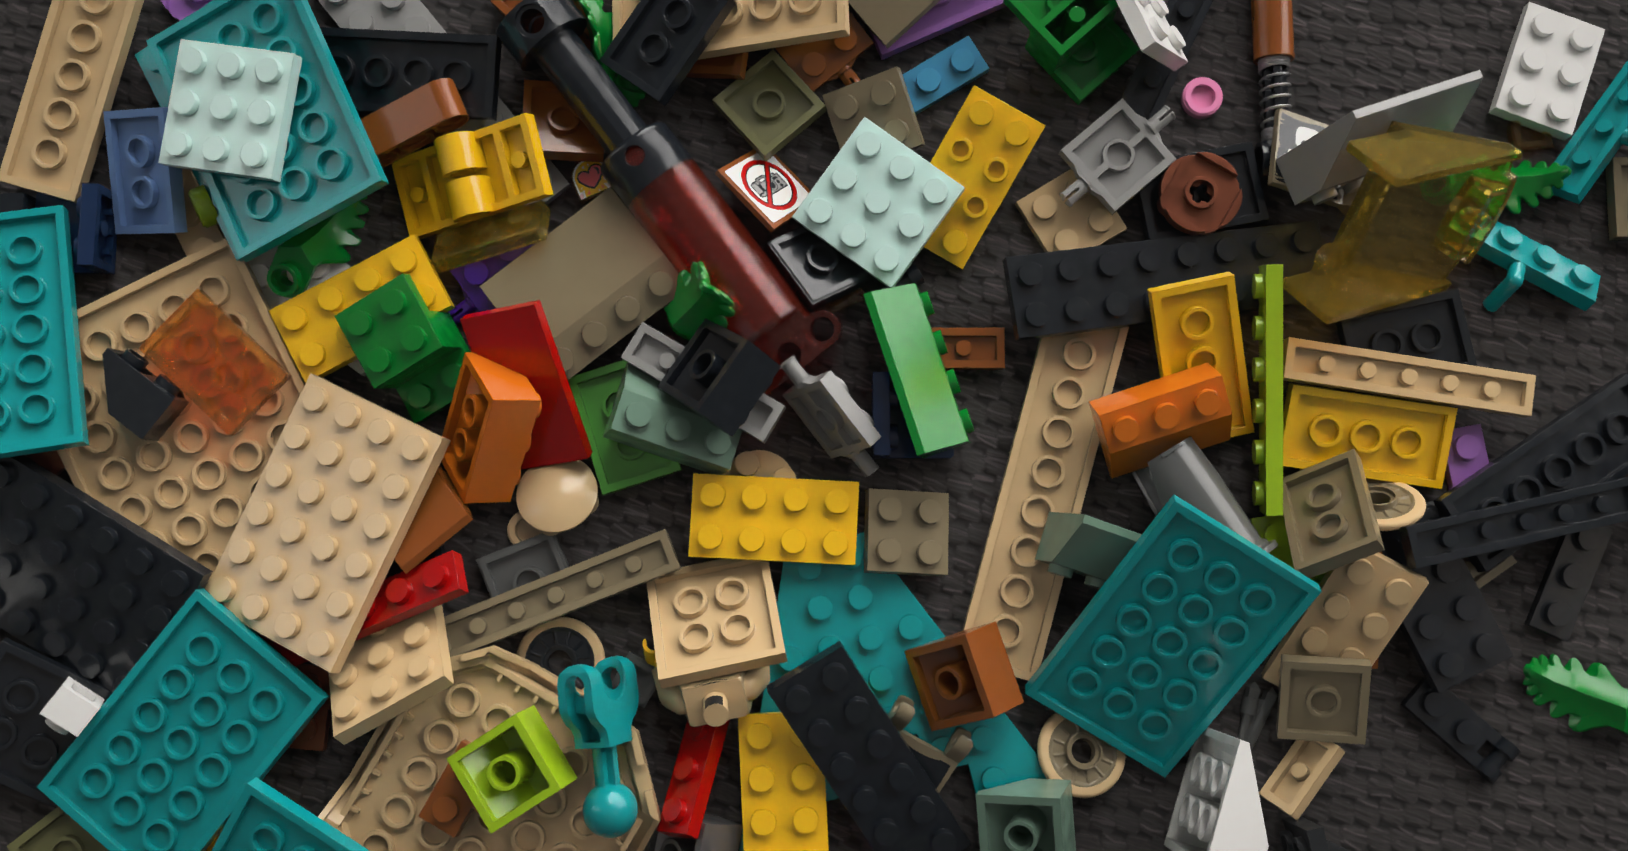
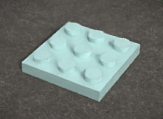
(230, 110)
(878, 203)

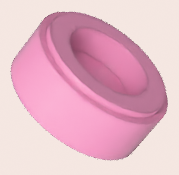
(1201, 98)

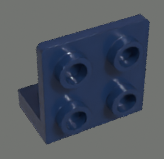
(90, 228)
(891, 424)

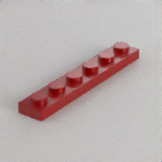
(406, 596)

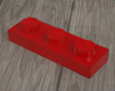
(692, 780)

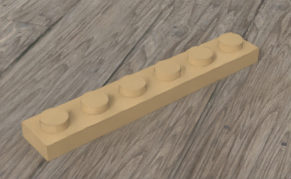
(1408, 377)

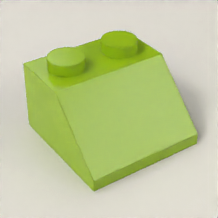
(512, 768)

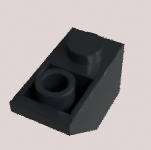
(139, 397)

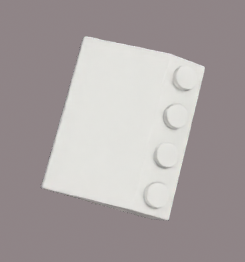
(1218, 799)

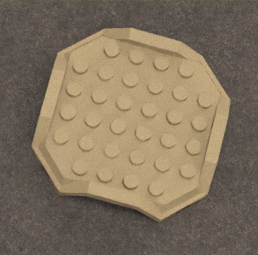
(409, 754)

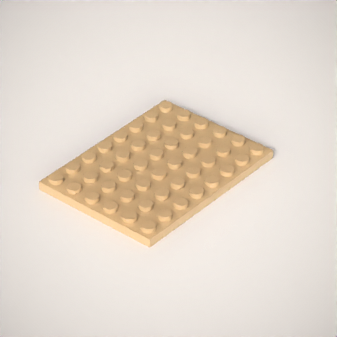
(196, 475)

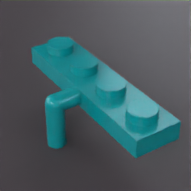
(1596, 140)
(1538, 265)

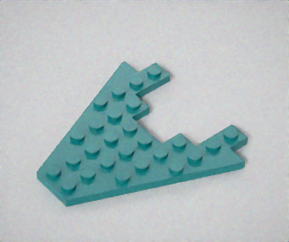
(876, 623)

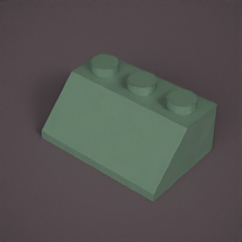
(664, 427)
(1083, 546)
(1027, 816)

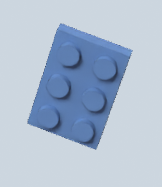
(144, 192)

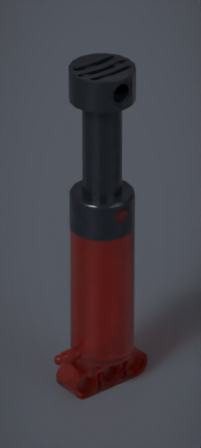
(665, 185)

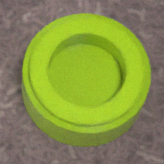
(203, 206)

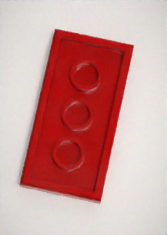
(523, 342)

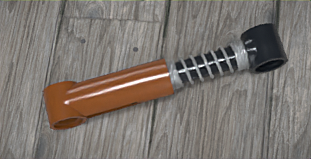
(1272, 54)

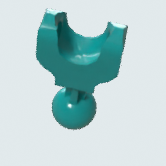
(601, 723)

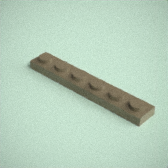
(561, 593)

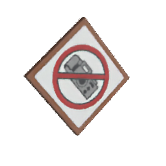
(764, 188)

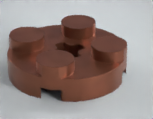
(1222, 188)

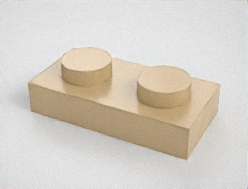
(1301, 775)

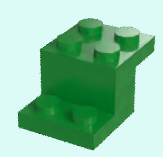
(1075, 41)
(406, 346)

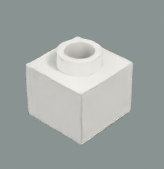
(71, 708)

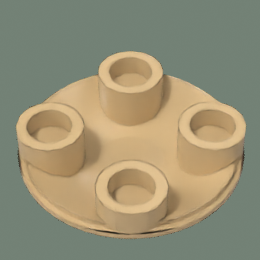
(557, 496)

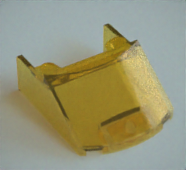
(1412, 221)

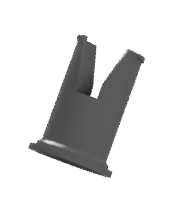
(1192, 477)

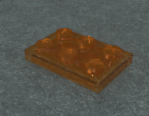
(215, 362)

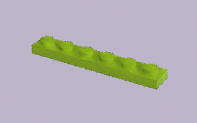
(1268, 371)

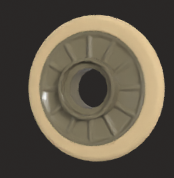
(1395, 504)
(1057, 761)

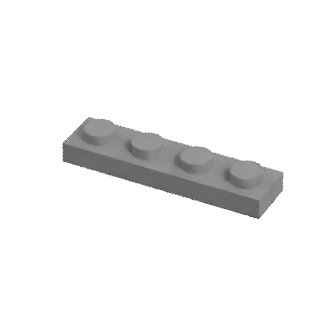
(656, 354)

